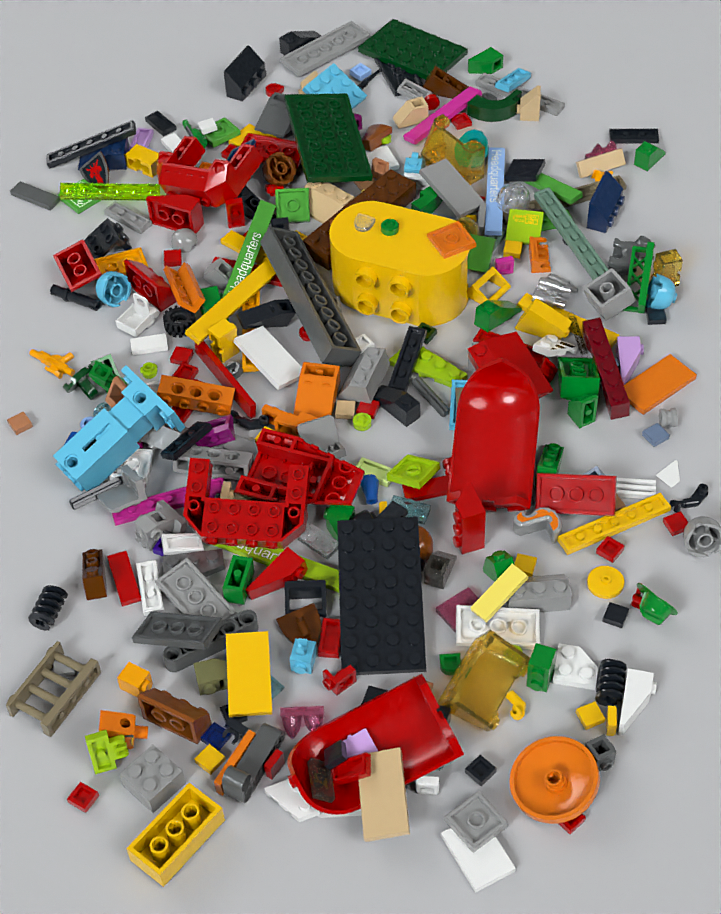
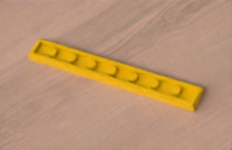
(232, 301)

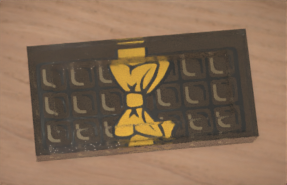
(320, 781)

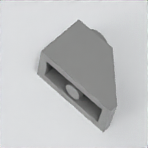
(218, 273)

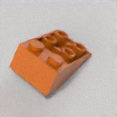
(317, 389)

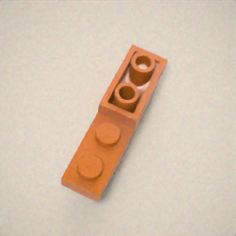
(285, 421)

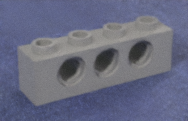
(225, 463)

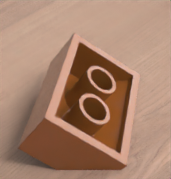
(174, 714)

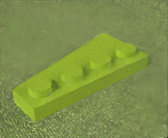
(434, 367)

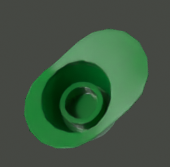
(653, 607)

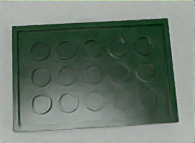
(412, 49)

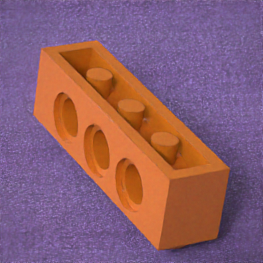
(196, 395)

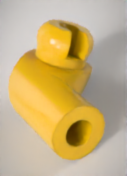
(518, 707)

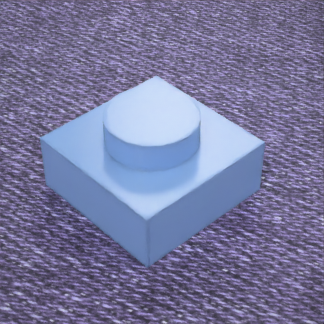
(360, 72)

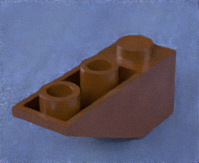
(94, 574)

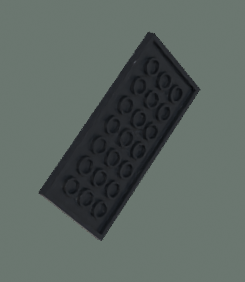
(381, 596)

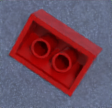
(149, 285)
(469, 521)

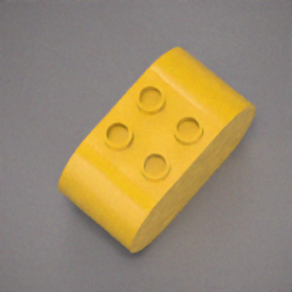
(399, 273)

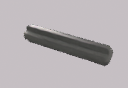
(430, 396)

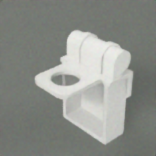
(137, 317)

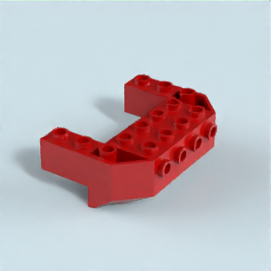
(212, 185)
(246, 521)

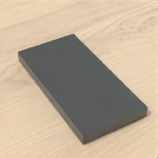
(178, 630)

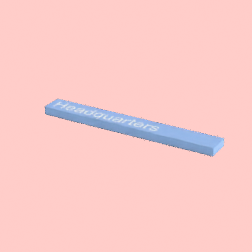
(495, 182)

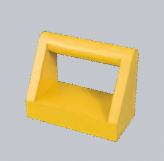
(494, 277)

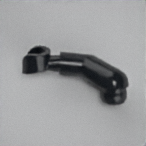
(252, 424)
(694, 501)

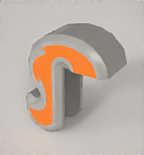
(538, 520)

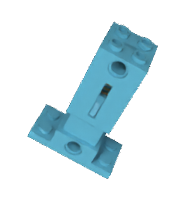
(114, 434)

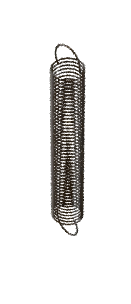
(582, 341)

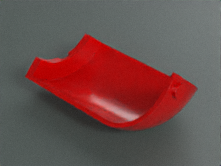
(496, 437)
(394, 719)

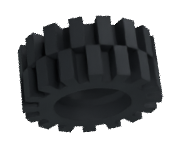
(175, 314)

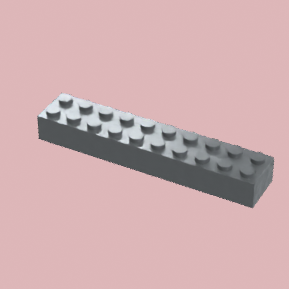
(310, 297)

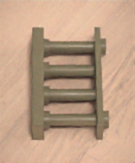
(63, 704)

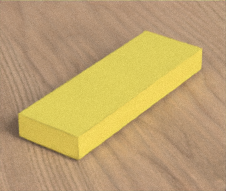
(499, 593)

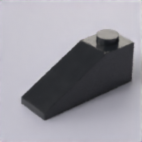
(295, 40)
(398, 404)

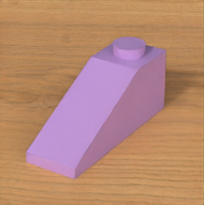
(628, 354)

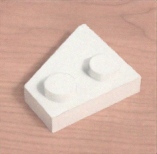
(291, 800)

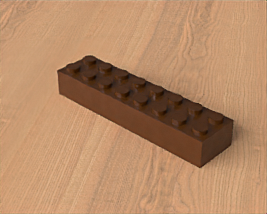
(389, 189)

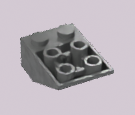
(274, 117)

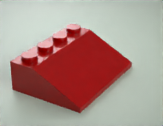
(515, 351)

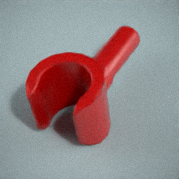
(636, 599)

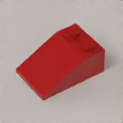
(176, 211)
(77, 265)

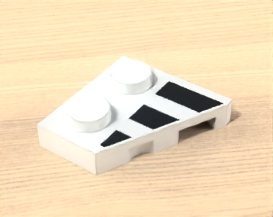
(552, 346)

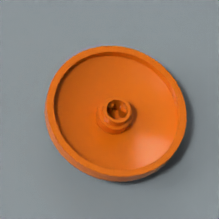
(554, 779)

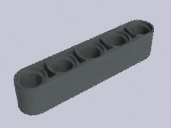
(186, 658)

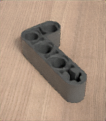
(242, 780)

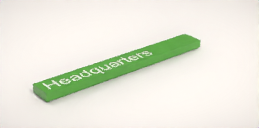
(251, 245)

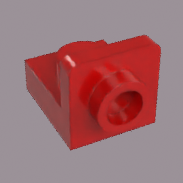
(341, 681)

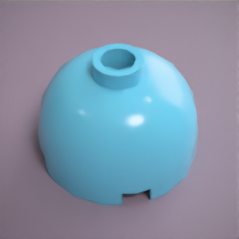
(113, 288)
(660, 292)

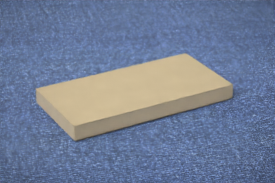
(384, 797)

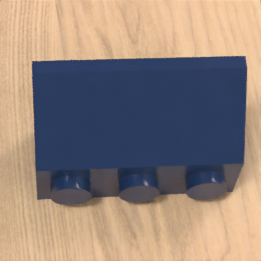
(605, 204)

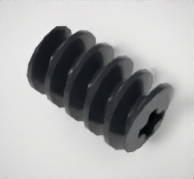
(47, 606)
(610, 682)

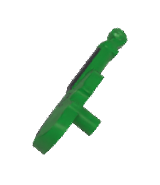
(195, 133)

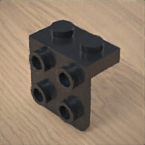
(106, 237)

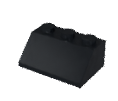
(244, 74)

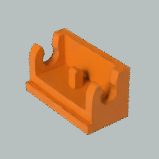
(539, 255)

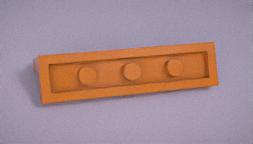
(185, 287)

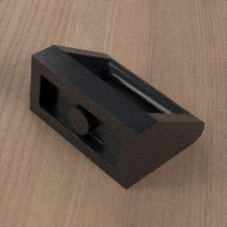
(306, 590)

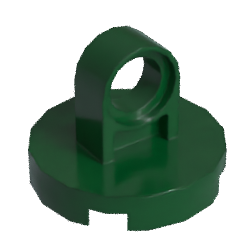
(81, 380)

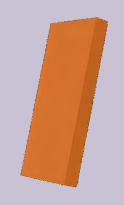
(658, 383)

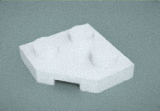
(574, 668)

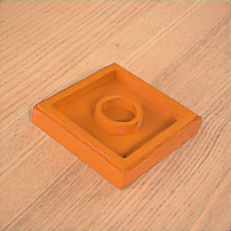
(451, 239)

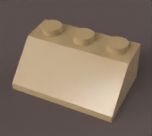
(326, 200)

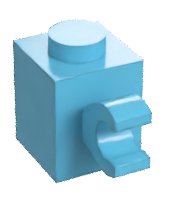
(413, 164)
(303, 656)

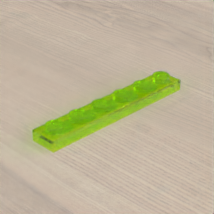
(107, 191)

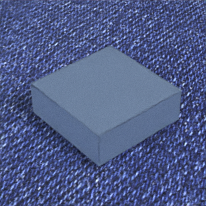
(655, 435)

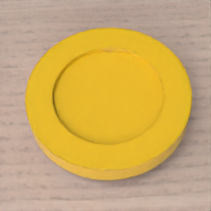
(605, 582)

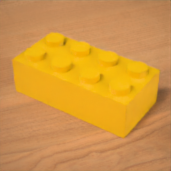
(175, 834)

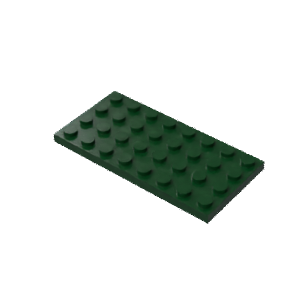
(327, 138)

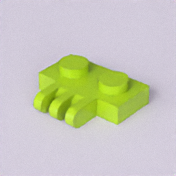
(105, 750)

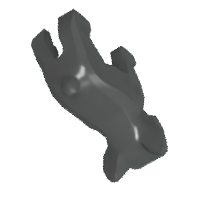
(623, 254)

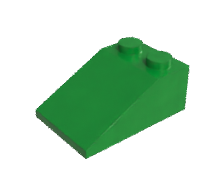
(577, 377)

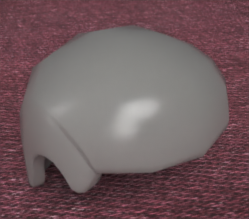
(184, 240)

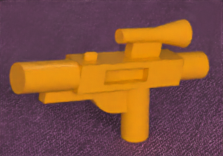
(56, 363)

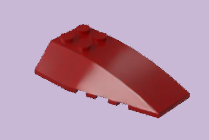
(330, 478)

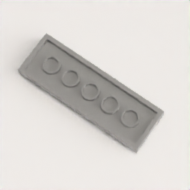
(325, 48)

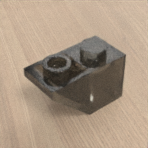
(438, 569)

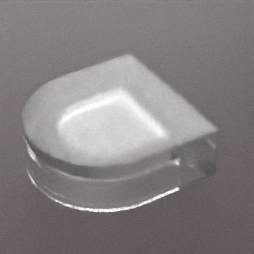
(363, 222)

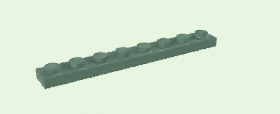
(570, 233)

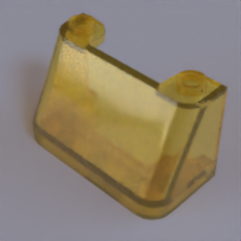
(465, 158)
(484, 680)

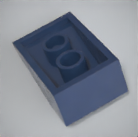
(113, 154)

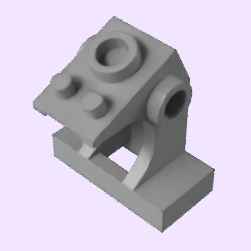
(150, 530)

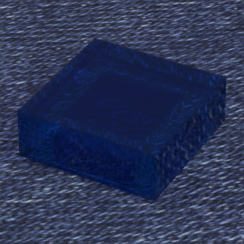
(214, 736)

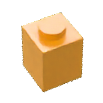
(134, 679)

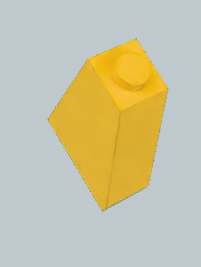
(543, 320)

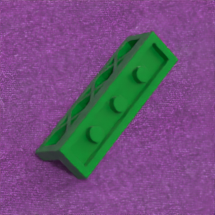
(645, 276)

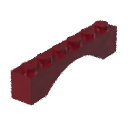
(611, 381)

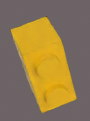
(142, 159)
(223, 337)

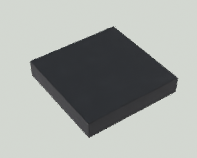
(525, 170)

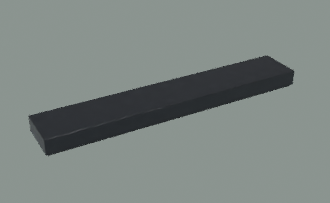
(91, 144)

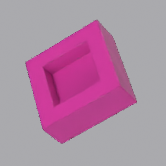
(504, 265)

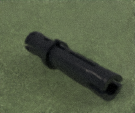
(75, 297)

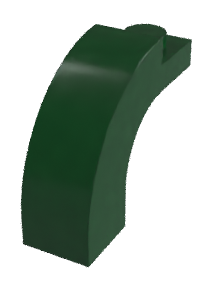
(494, 110)

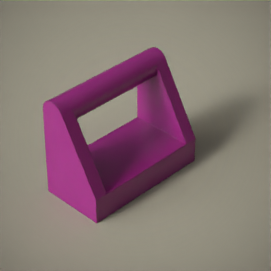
(219, 434)

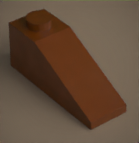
(443, 84)

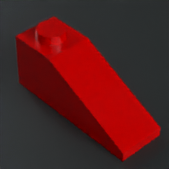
(285, 567)

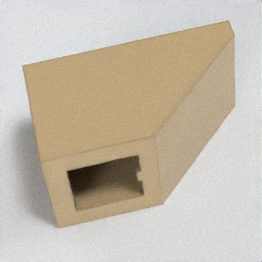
(411, 113)

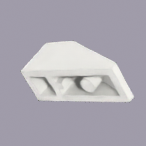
(636, 696)

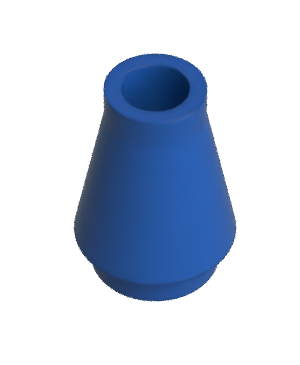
(370, 488)

